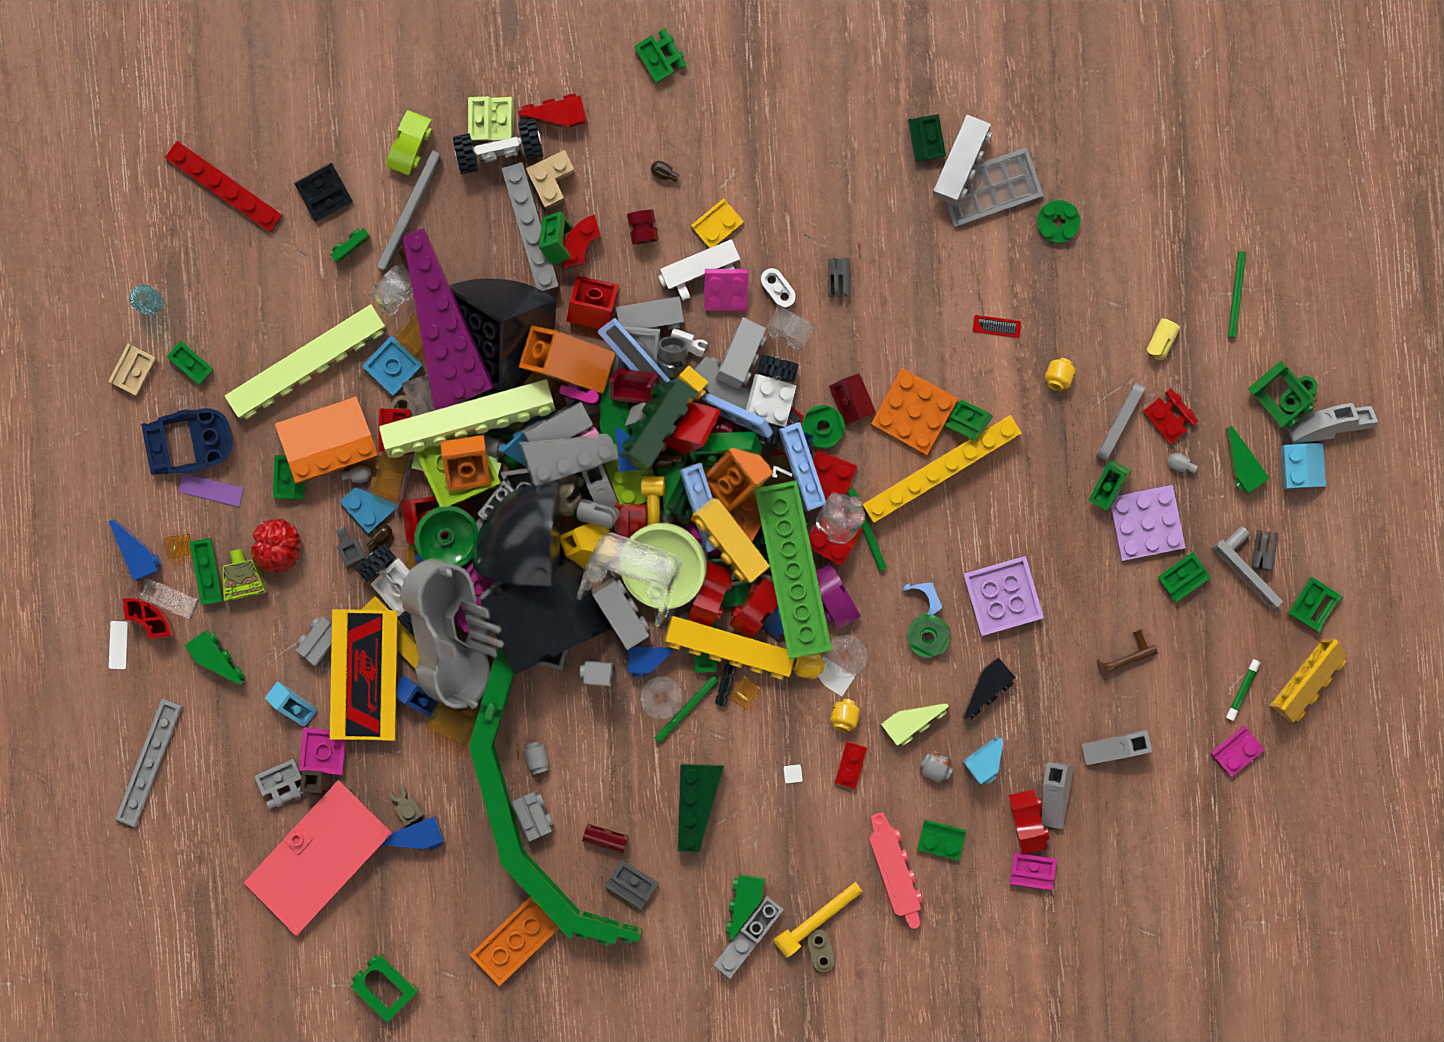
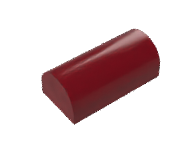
(605, 838)

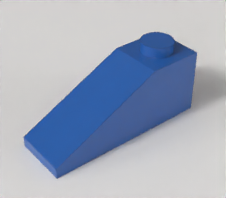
(138, 557)
(419, 835)

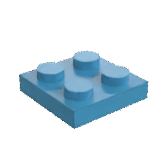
(392, 365)

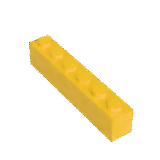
(728, 646)

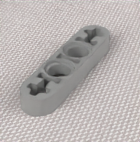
(1120, 421)

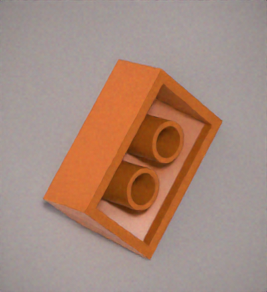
(737, 477)

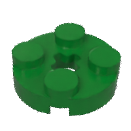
(1067, 230)
(827, 415)
(924, 624)

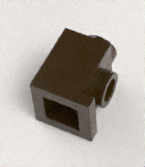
(315, 782)

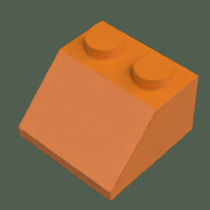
(465, 463)

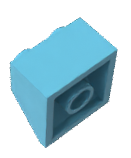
(1302, 466)
(985, 761)

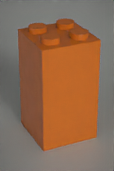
(567, 359)

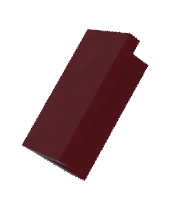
(852, 398)

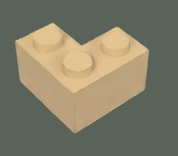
(545, 178)

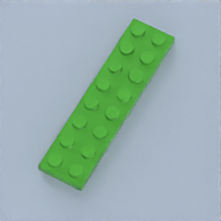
(793, 569)

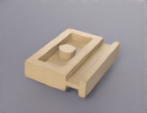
(132, 369)

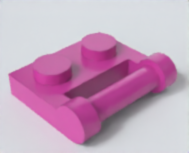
(574, 392)

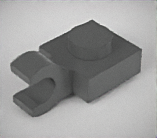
(349, 549)

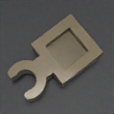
(408, 809)

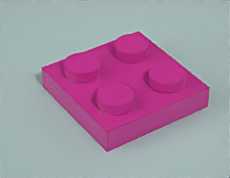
(726, 290)
(321, 752)

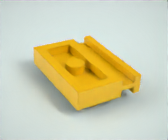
(717, 223)

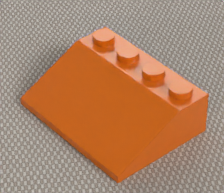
(326, 440)

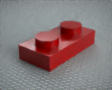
(850, 765)

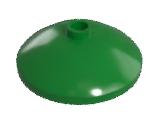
(460, 539)

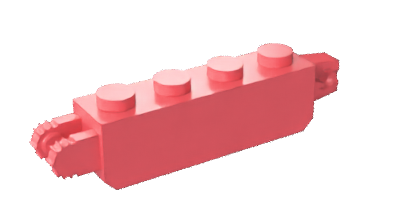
(894, 870)

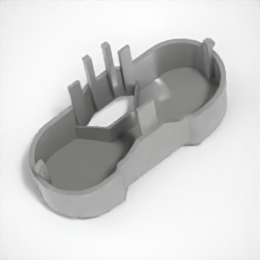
(446, 666)

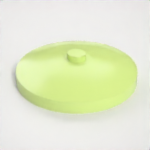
(686, 547)

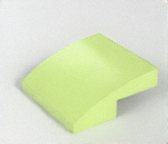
(491, 118)

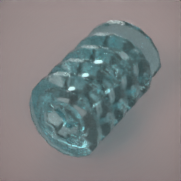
(148, 308)

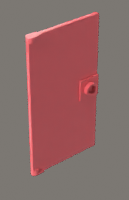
(317, 857)

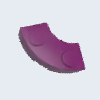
(835, 598)

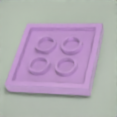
(1147, 523)
(1003, 595)

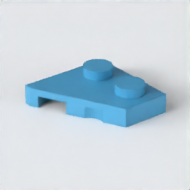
(367, 508)

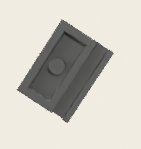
(631, 884)

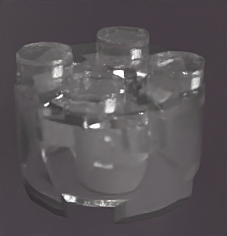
(392, 290)
(841, 517)
(854, 665)
(664, 709)

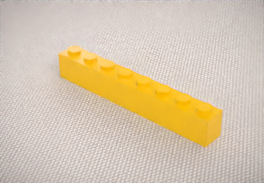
(941, 469)

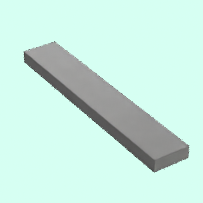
(409, 211)
(148, 762)

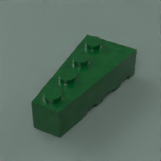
(657, 422)
(696, 800)

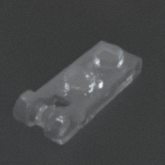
(169, 598)

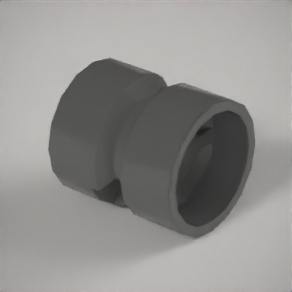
(672, 356)

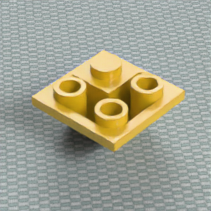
(580, 542)

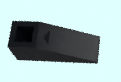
(989, 683)

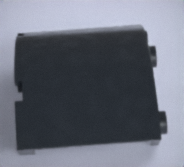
(544, 617)

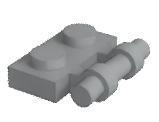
(277, 778)

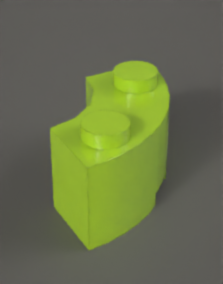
(410, 138)

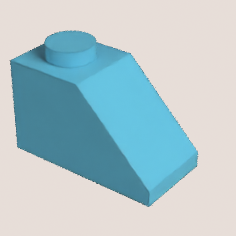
(290, 704)

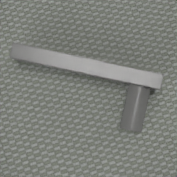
(1227, 553)

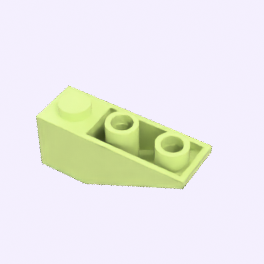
(906, 722)

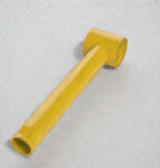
(654, 488)
(789, 941)

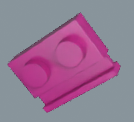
(1237, 751)
(1033, 871)

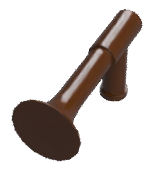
(1144, 652)

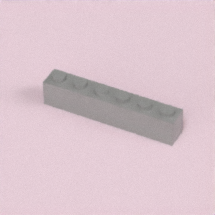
(529, 226)

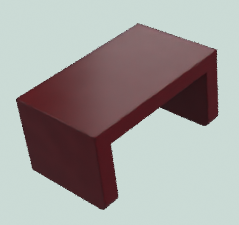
(632, 385)

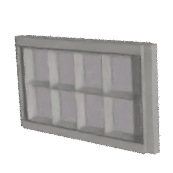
(997, 187)

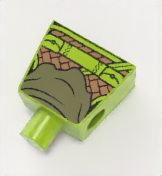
(242, 578)

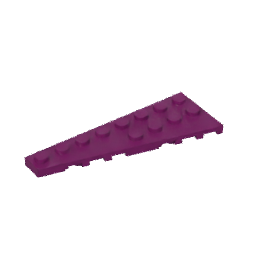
(449, 349)

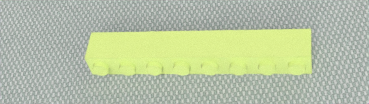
(306, 361)
(467, 419)

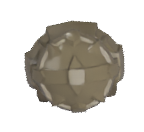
(570, 494)

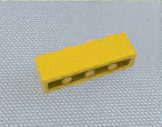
(730, 540)

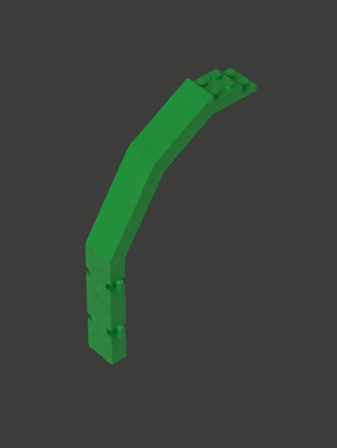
(505, 828)

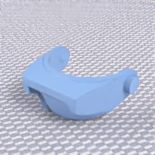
(928, 588)

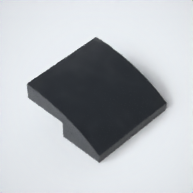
(323, 192)

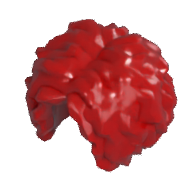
(275, 546)

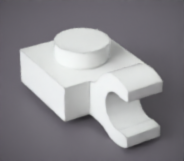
(696, 347)

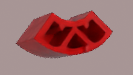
(579, 240)
(707, 602)
(754, 610)
(149, 616)
(1028, 821)

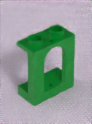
(1258, 390)
(382, 965)

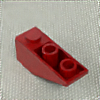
(560, 113)

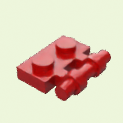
(1164, 419)

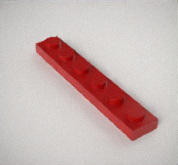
(223, 186)

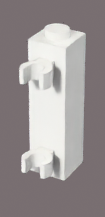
(694, 267)

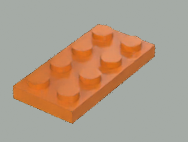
(514, 941)

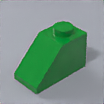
(1110, 484)

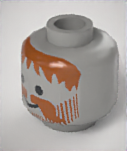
(936, 766)

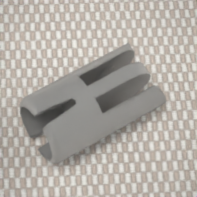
(597, 513)

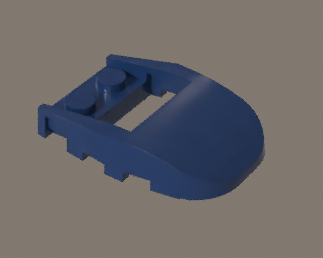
(209, 436)

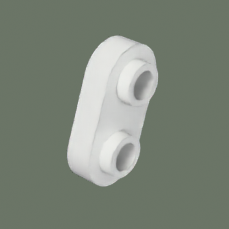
(779, 287)

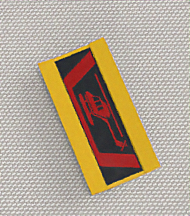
(363, 674)

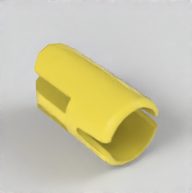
(1163, 339)

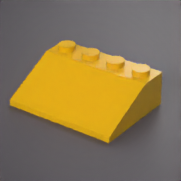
(1309, 679)

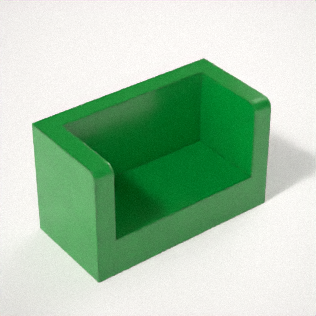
(552, 237)

